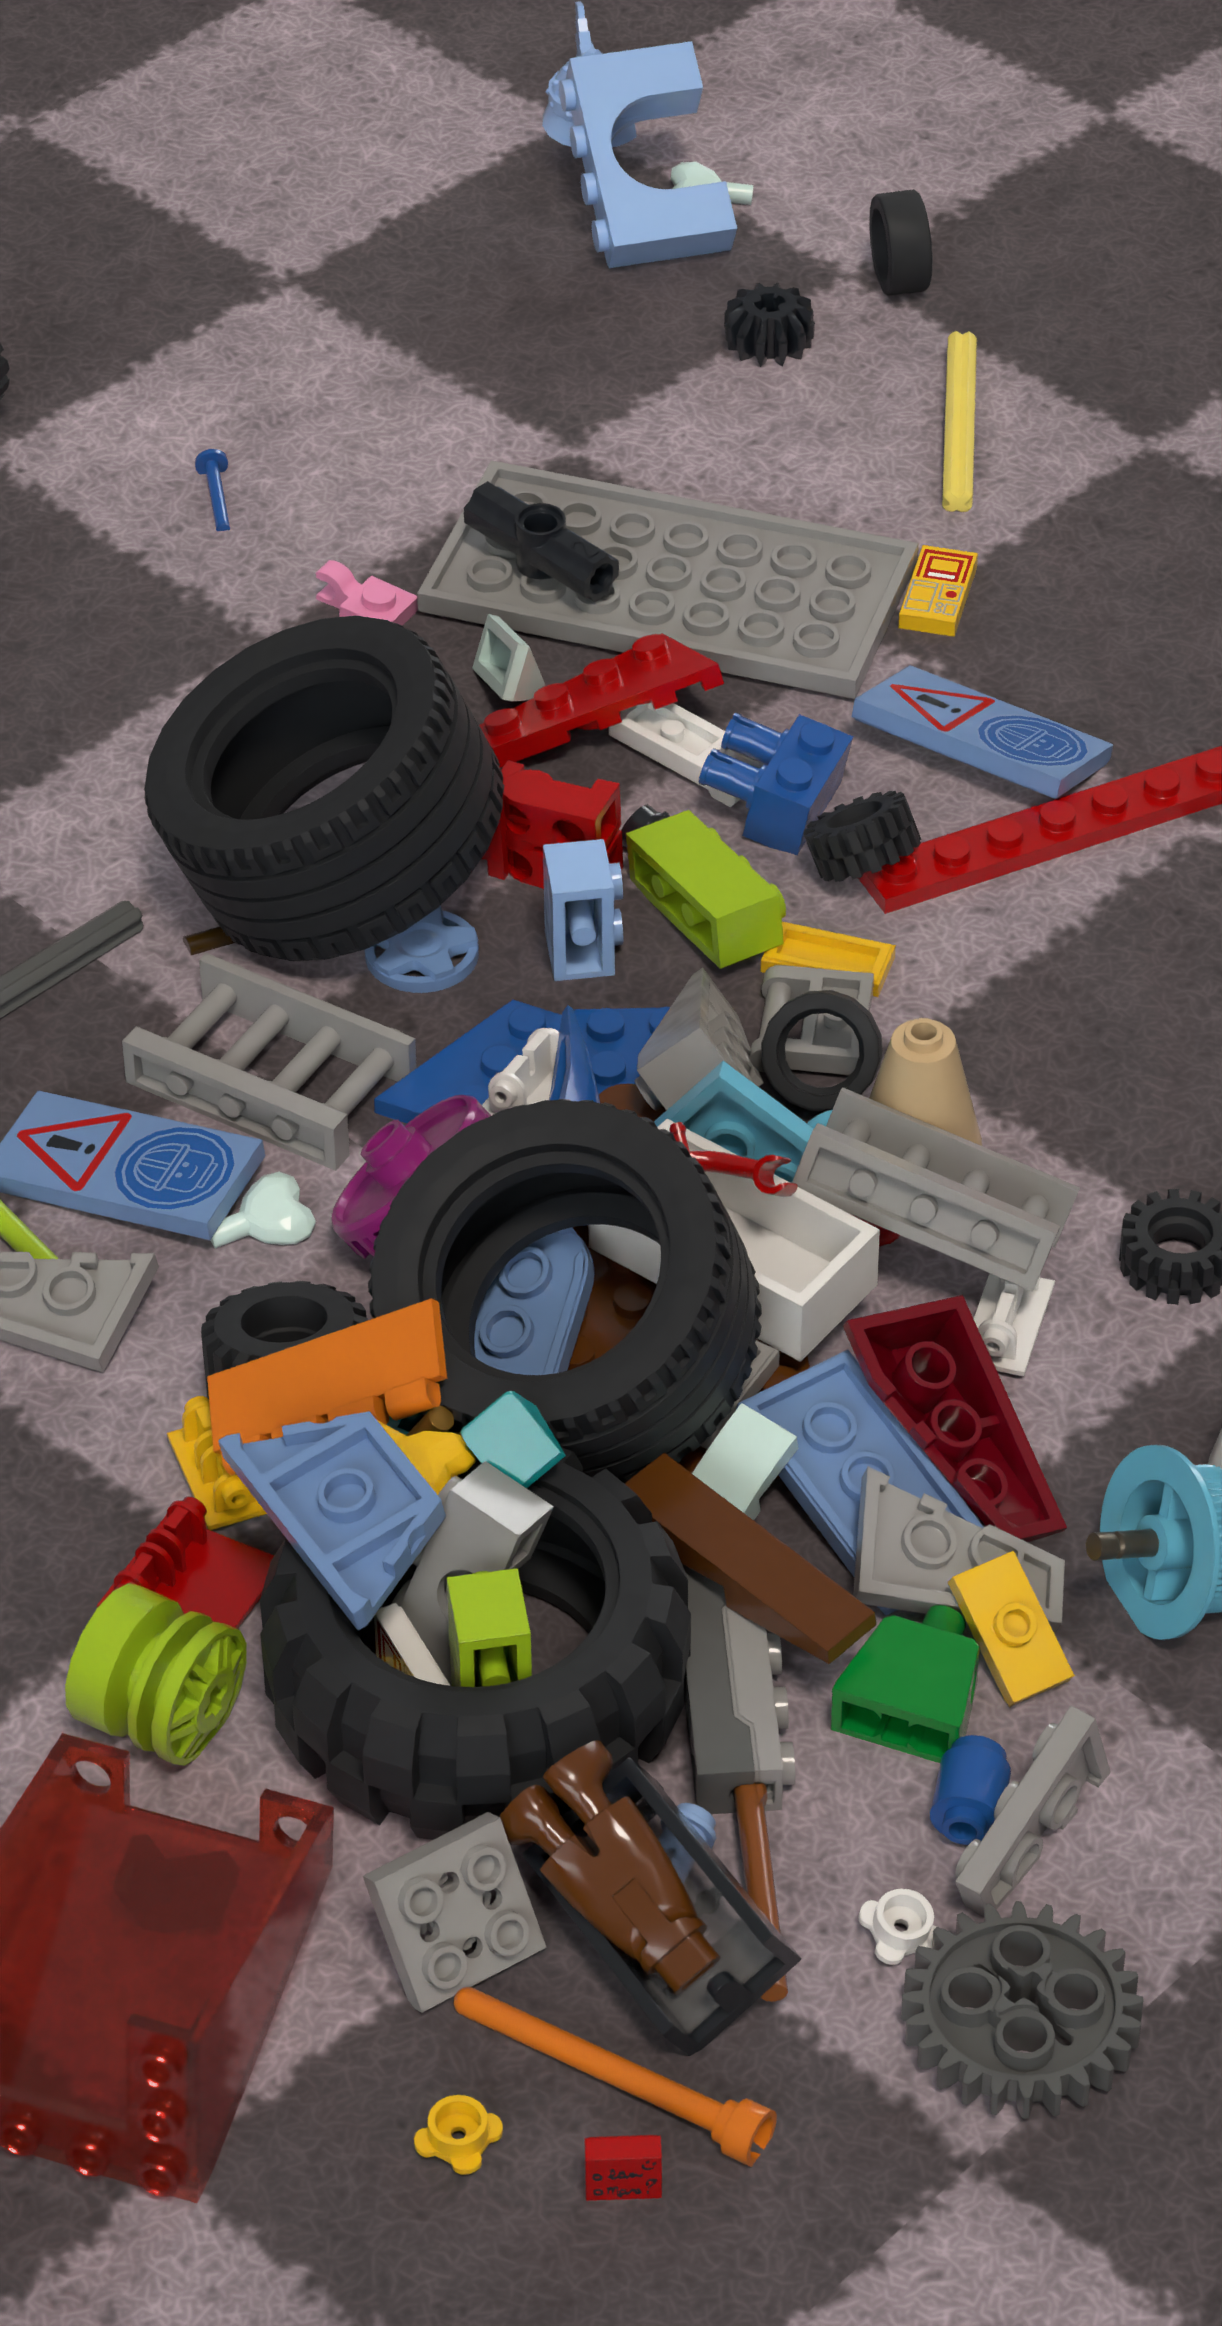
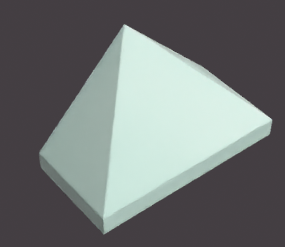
(506, 662)

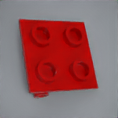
(197, 1566)

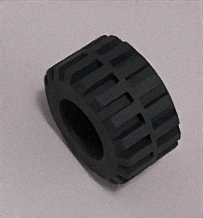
(272, 1320)

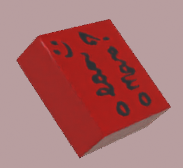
(623, 2167)

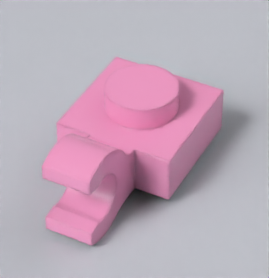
(371, 599)

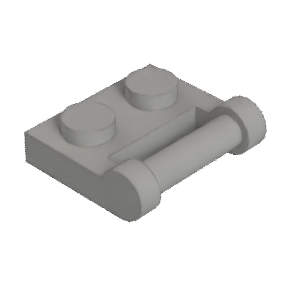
(825, 1040)

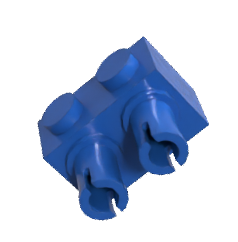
(793, 784)

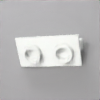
(527, 1076)
(1011, 1321)

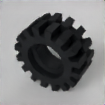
(862, 836)
(1169, 1271)

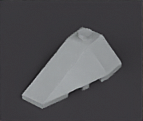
(691, 1042)

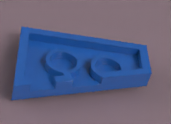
(466, 1063)

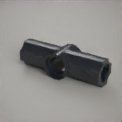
(541, 541)

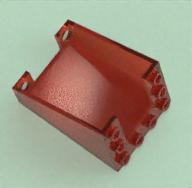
(141, 1969)

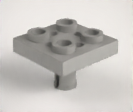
(417, 1897)

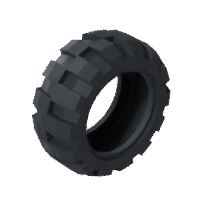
(472, 1750)

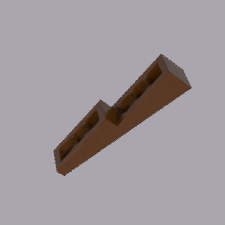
(756, 1569)

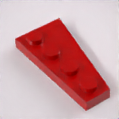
(595, 698)

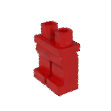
(550, 812)

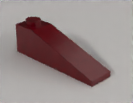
(950, 1399)

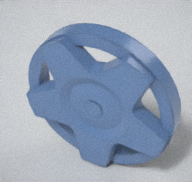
(427, 949)

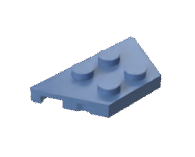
(342, 1503)

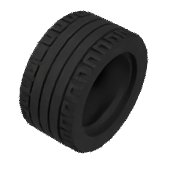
(365, 853)
(561, 1169)

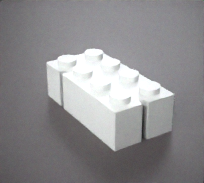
(805, 1253)

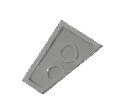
(916, 1546)
(1044, 1799)

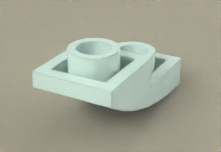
(746, 1459)

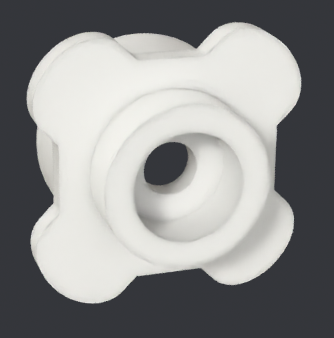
(900, 1907)

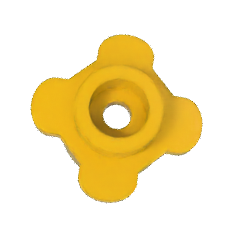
(463, 2115)

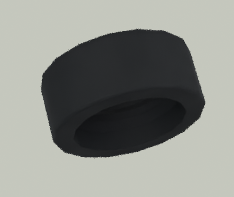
(900, 242)
(786, 1018)

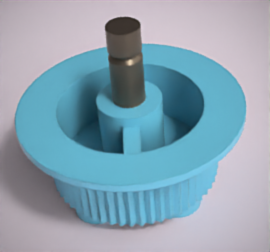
(1162, 1540)

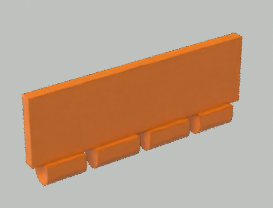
(372, 1366)

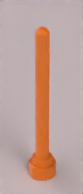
(731, 2124)

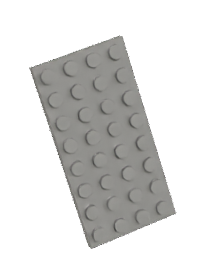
(730, 582)

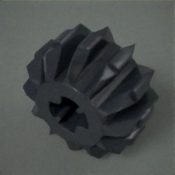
(769, 323)

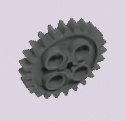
(1021, 2009)

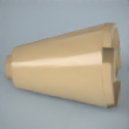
(927, 1079)

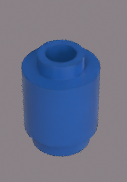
(968, 1788)

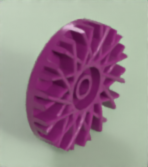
(392, 1159)

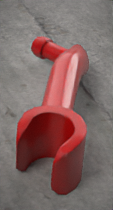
(760, 1170)

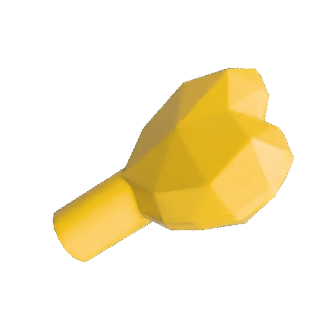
(434, 1454)

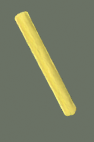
(959, 422)

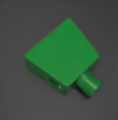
(910, 1685)

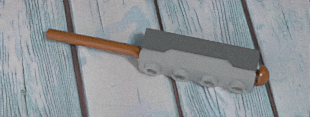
(735, 1732)

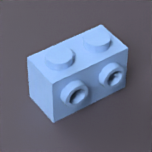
(581, 910)

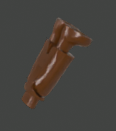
(615, 1873)

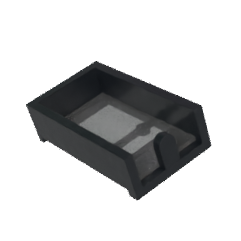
(738, 1930)

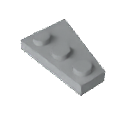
(71, 1305)

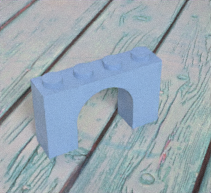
(633, 219)

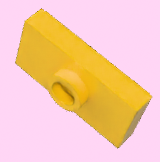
(1010, 1628)

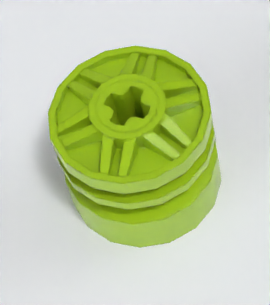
(155, 1673)

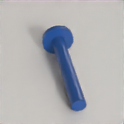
(212, 463)

